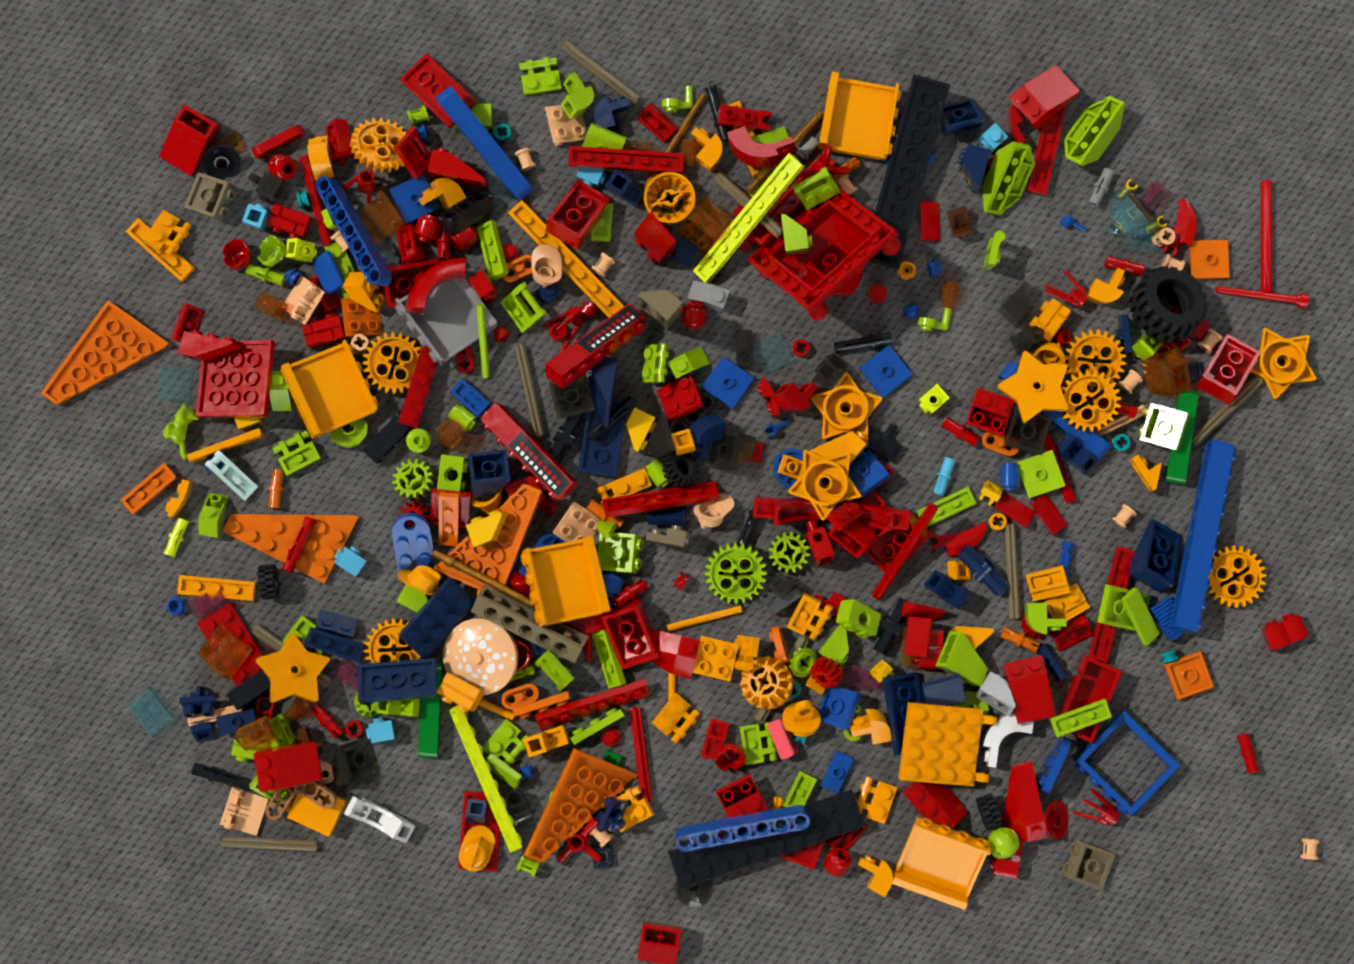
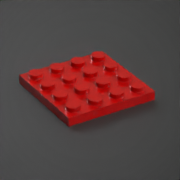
(237, 382)

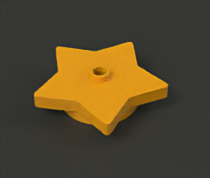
(1295, 366)
(845, 395)
(1032, 400)
(822, 496)
(285, 682)

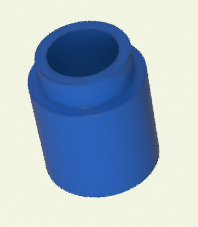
(1009, 476)

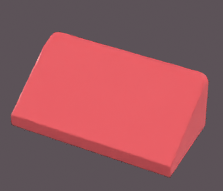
(782, 739)

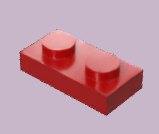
(845, 515)

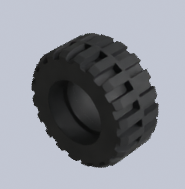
(1180, 289)

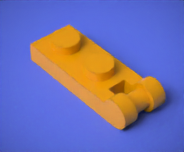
(626, 485)

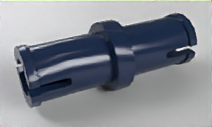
(1052, 662)

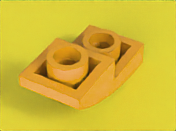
(791, 467)
(175, 505)

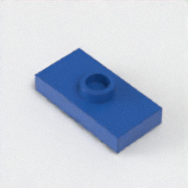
(470, 398)
(836, 772)

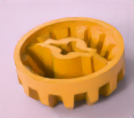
(684, 192)
(780, 691)

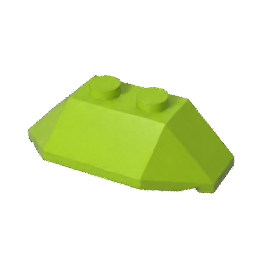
(1094, 131)
(1007, 177)

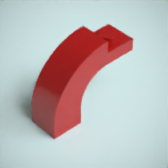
(758, 154)

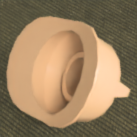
(546, 265)
(712, 512)

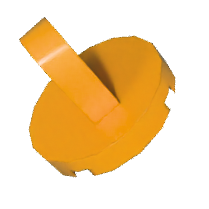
(801, 718)

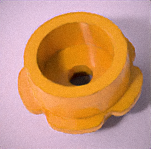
(911, 270)

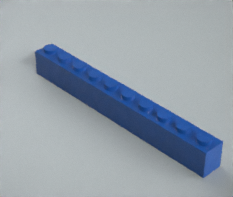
(1202, 536)

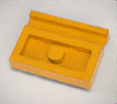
(1048, 583)
(1067, 605)

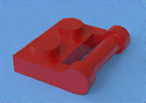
(410, 155)

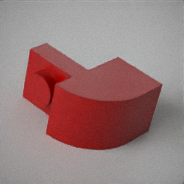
(792, 398)

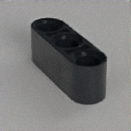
(466, 212)
(700, 412)
(385, 439)
(249, 690)

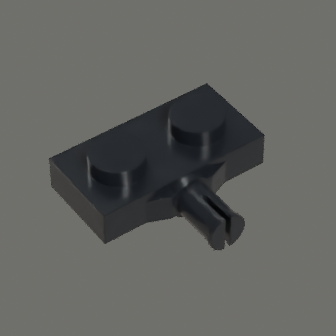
(883, 442)

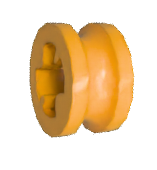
(996, 527)

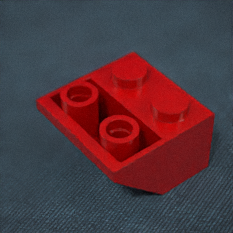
(989, 411)
(853, 538)
(741, 797)
(659, 943)

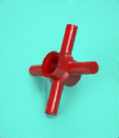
(819, 164)
(574, 846)

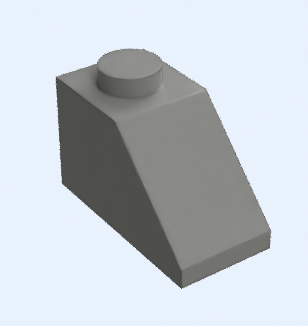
(708, 295)
(997, 693)

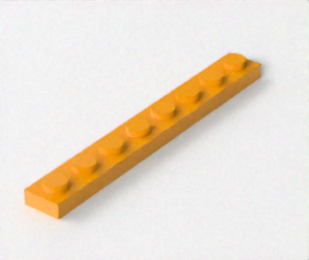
(570, 263)

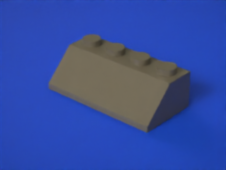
(662, 306)

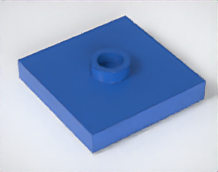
(407, 196)
(885, 371)
(727, 382)
(867, 473)
(839, 707)

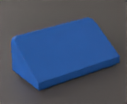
(328, 273)

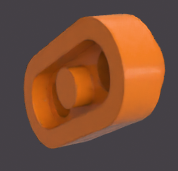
(518, 267)
(998, 445)
(777, 637)
(520, 696)

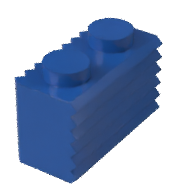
(1162, 613)

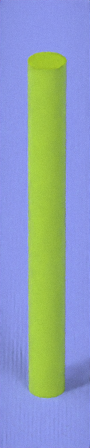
(483, 340)

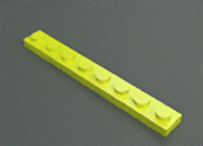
(748, 218)
(488, 784)

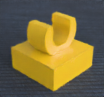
(992, 491)
(881, 670)

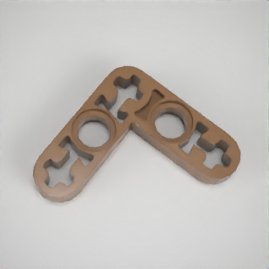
(302, 790)

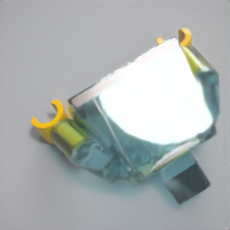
(1131, 214)

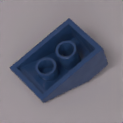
(602, 386)
(1156, 556)

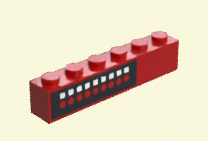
(595, 346)
(529, 451)

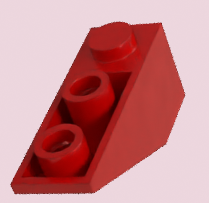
(202, 347)

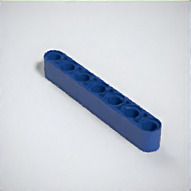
(484, 143)
(353, 231)
(1089, 440)
(751, 831)

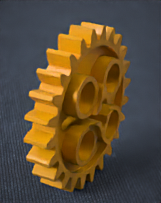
(375, 143)
(1096, 343)
(376, 358)
(1099, 415)
(1243, 592)
(392, 631)

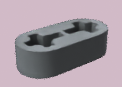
(790, 598)

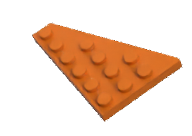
(106, 348)
(277, 534)
(499, 556)
(575, 799)

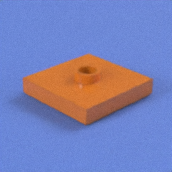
(1209, 259)
(1188, 675)

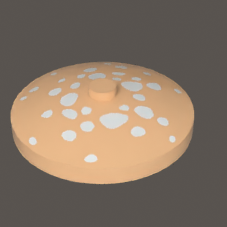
(481, 654)

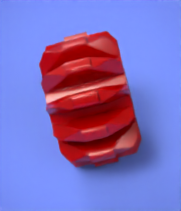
(410, 523)
(826, 672)

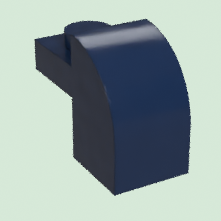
(606, 111)
(623, 187)
(704, 431)
(1076, 454)
(946, 590)

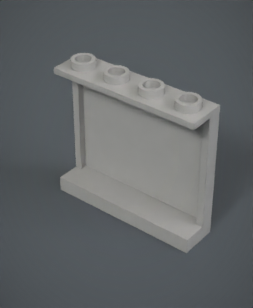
(448, 319)

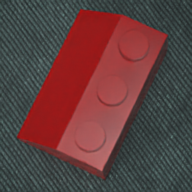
(935, 802)

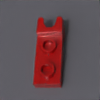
(740, 117)

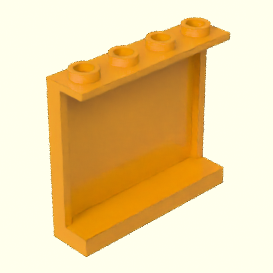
(859, 118)
(329, 389)
(565, 581)
(940, 862)

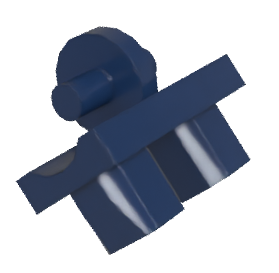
(199, 700)
(612, 817)

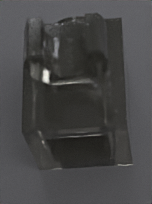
(268, 187)
(829, 369)

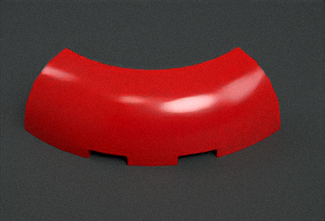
(432, 278)

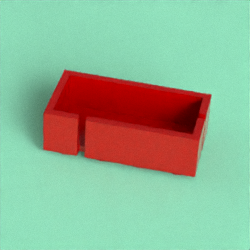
(1092, 684)

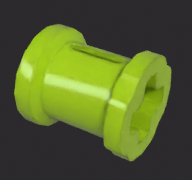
(418, 115)
(528, 865)

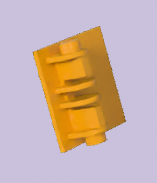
(715, 658)

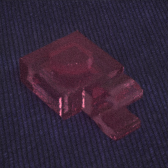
(1152, 191)
(204, 604)
(346, 673)
(860, 677)

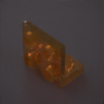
(380, 218)

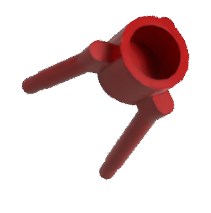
(364, 180)
(1076, 297)
(574, 316)
(1107, 814)

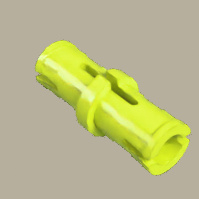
(176, 537)

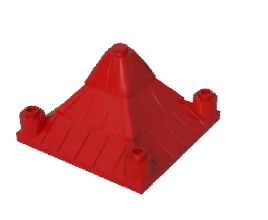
(843, 243)

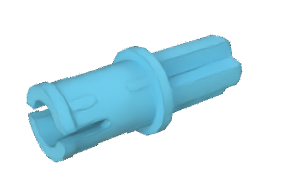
(944, 476)

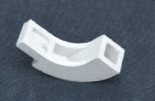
(995, 734)
(381, 818)

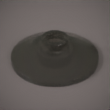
(697, 898)

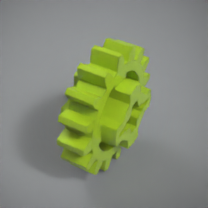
(413, 485)
(800, 549)

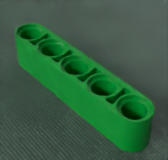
(1178, 460)
(430, 722)

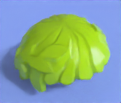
(269, 244)
(1003, 842)

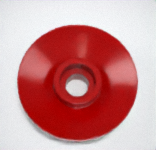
(1056, 820)

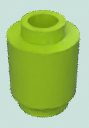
(463, 417)
(656, 474)

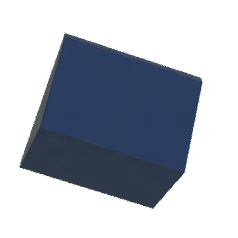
(960, 117)
(943, 691)

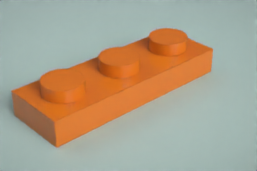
(148, 488)
(448, 519)
(542, 705)

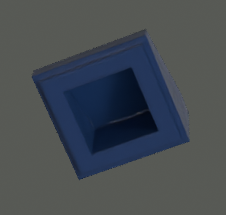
(476, 811)

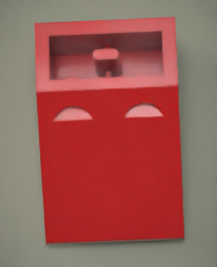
(188, 140)

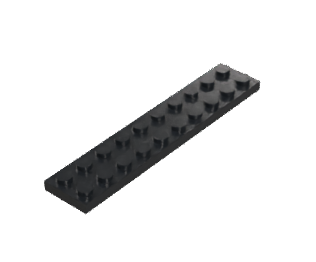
(909, 161)
(827, 820)

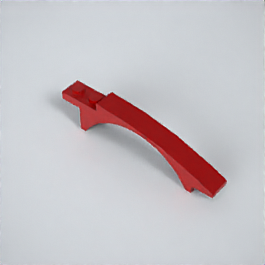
(797, 508)

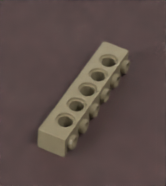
(521, 621)

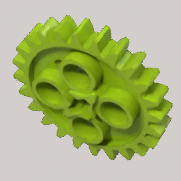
(735, 556)

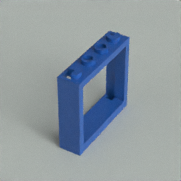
(1109, 792)

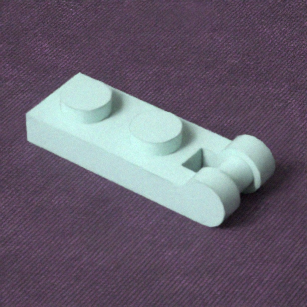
(231, 476)

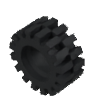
(673, 473)
(268, 581)
(989, 812)

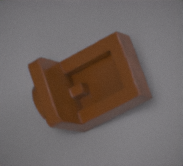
(959, 222)
(305, 736)

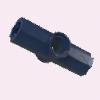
(982, 570)

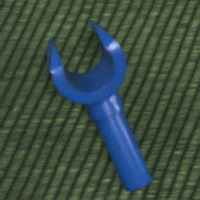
(1069, 220)
(774, 428)
(526, 771)

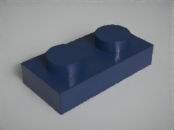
(336, 624)

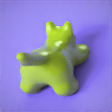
(177, 430)

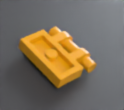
(161, 231)
(804, 613)
(746, 652)
(671, 714)
(881, 800)
(638, 810)

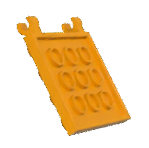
(942, 744)

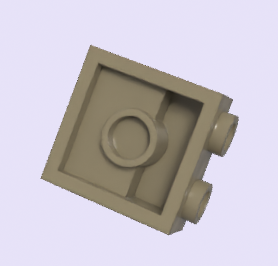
(210, 197)
(675, 536)
(1088, 864)

